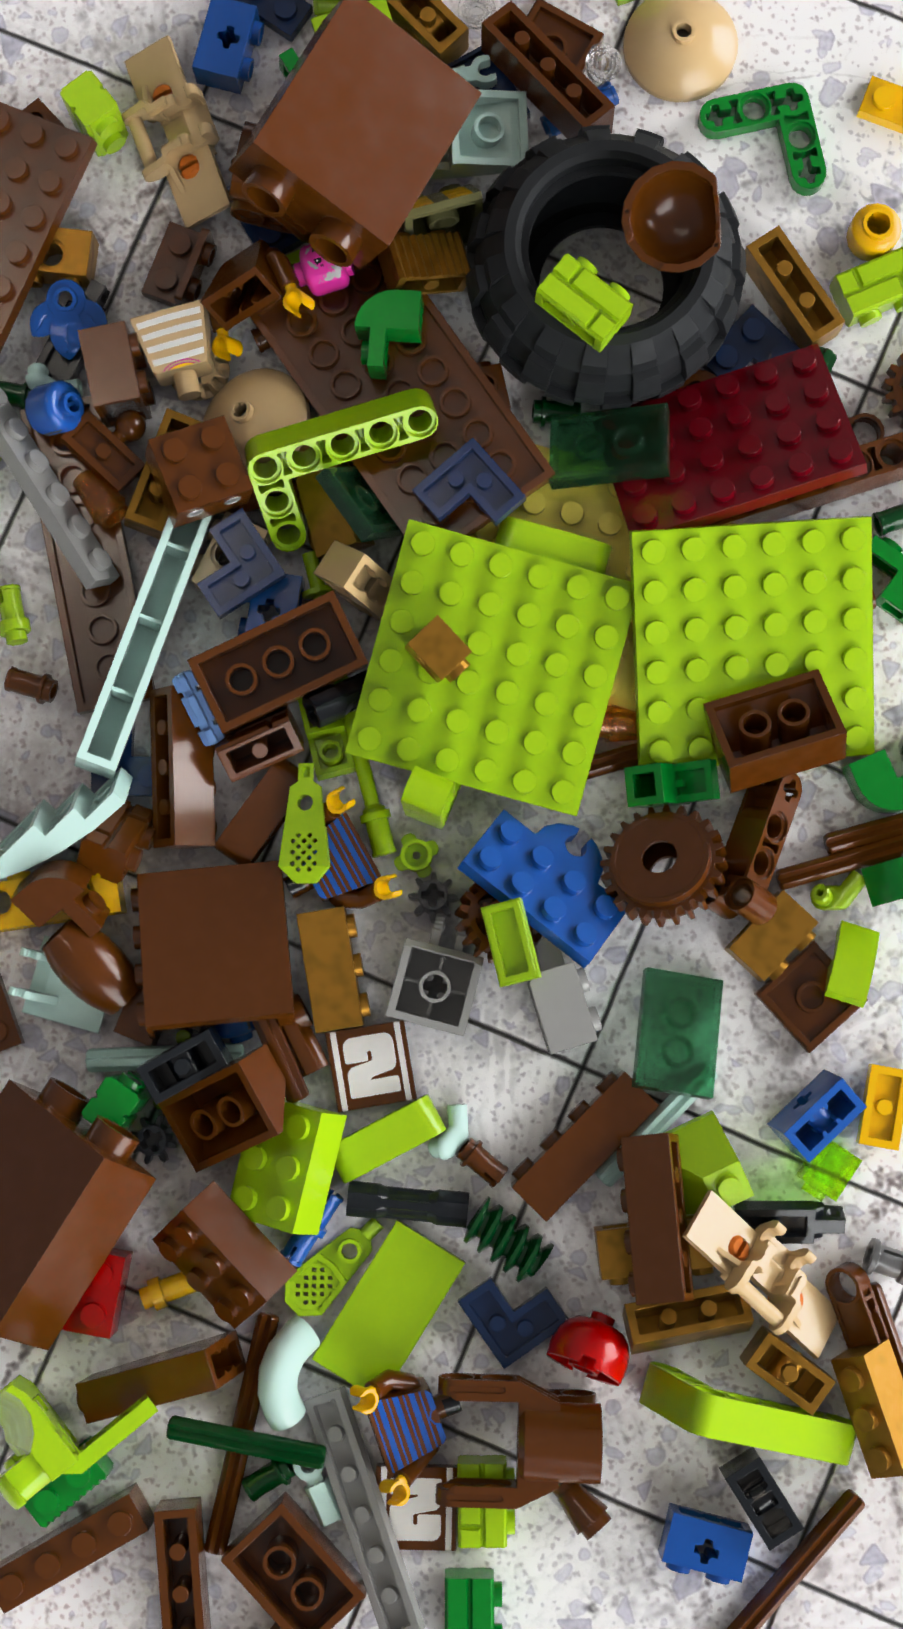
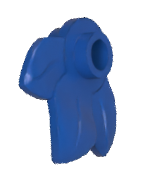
(63, 322)

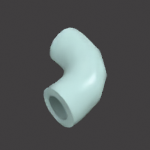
(280, 1373)

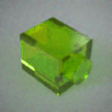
(828, 1172)

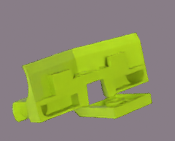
(45, 1444)

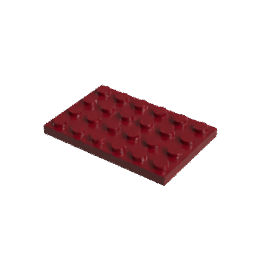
(747, 444)

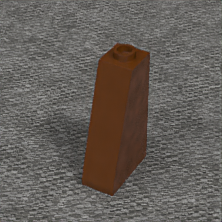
(163, 1377)

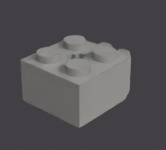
(422, 962)
(561, 1001)

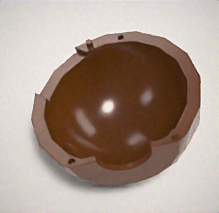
(673, 216)

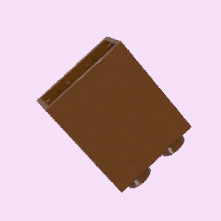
(354, 134)
(61, 1205)

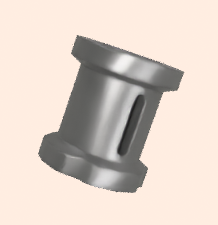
(883, 1260)

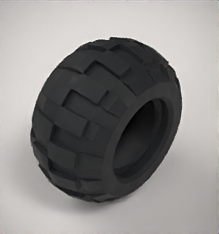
(577, 188)

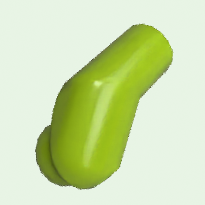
(837, 896)

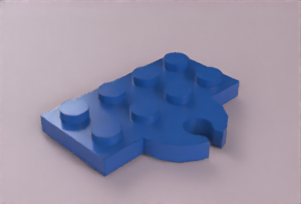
(555, 886)

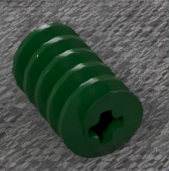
(506, 1241)

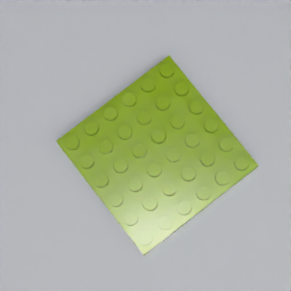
(743, 611)
(536, 677)

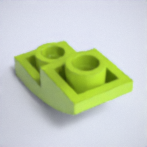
(328, 748)
(852, 964)

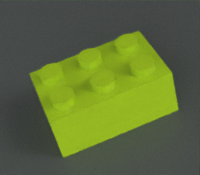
(290, 1175)

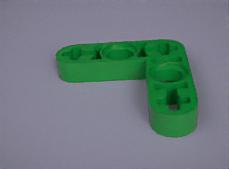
(784, 120)

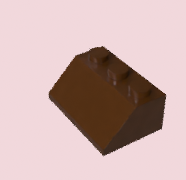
(775, 730)
(229, 1109)

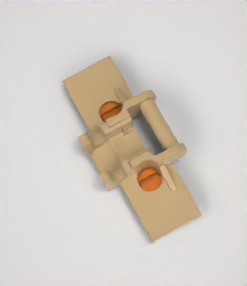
(190, 131)
(758, 1256)

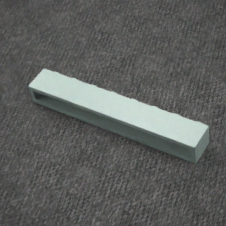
(140, 647)

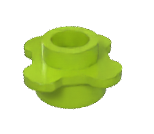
(422, 865)

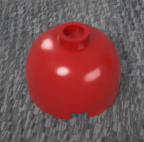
(591, 1347)

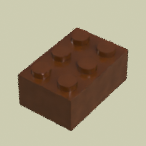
(224, 1255)
(294, 1569)

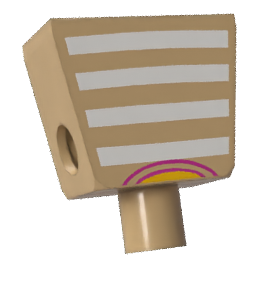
(177, 346)

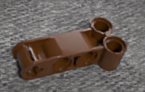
(755, 850)

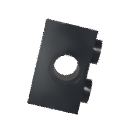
(184, 1064)

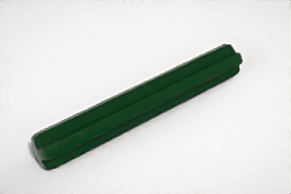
(246, 1442)

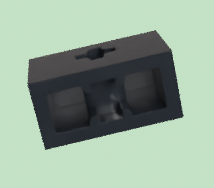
(761, 1498)

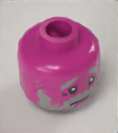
(320, 274)

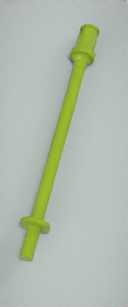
(374, 813)

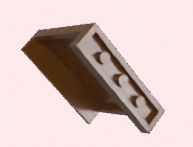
(212, 947)

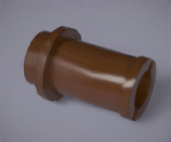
(31, 685)
(481, 1162)

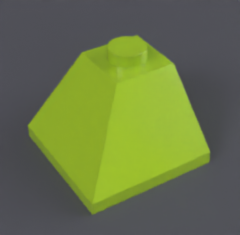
(709, 1163)

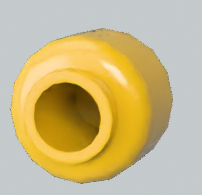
(873, 231)

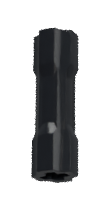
(333, 700)
(382, 1201)

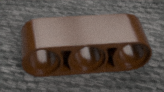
(259, 815)

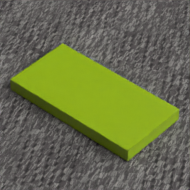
(389, 1306)

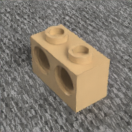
(355, 578)

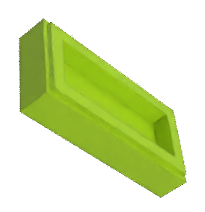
(511, 942)

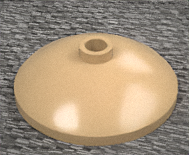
(675, 65)
(270, 403)

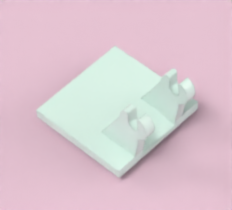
(52, 999)

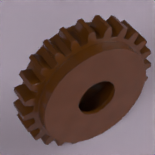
(678, 889)

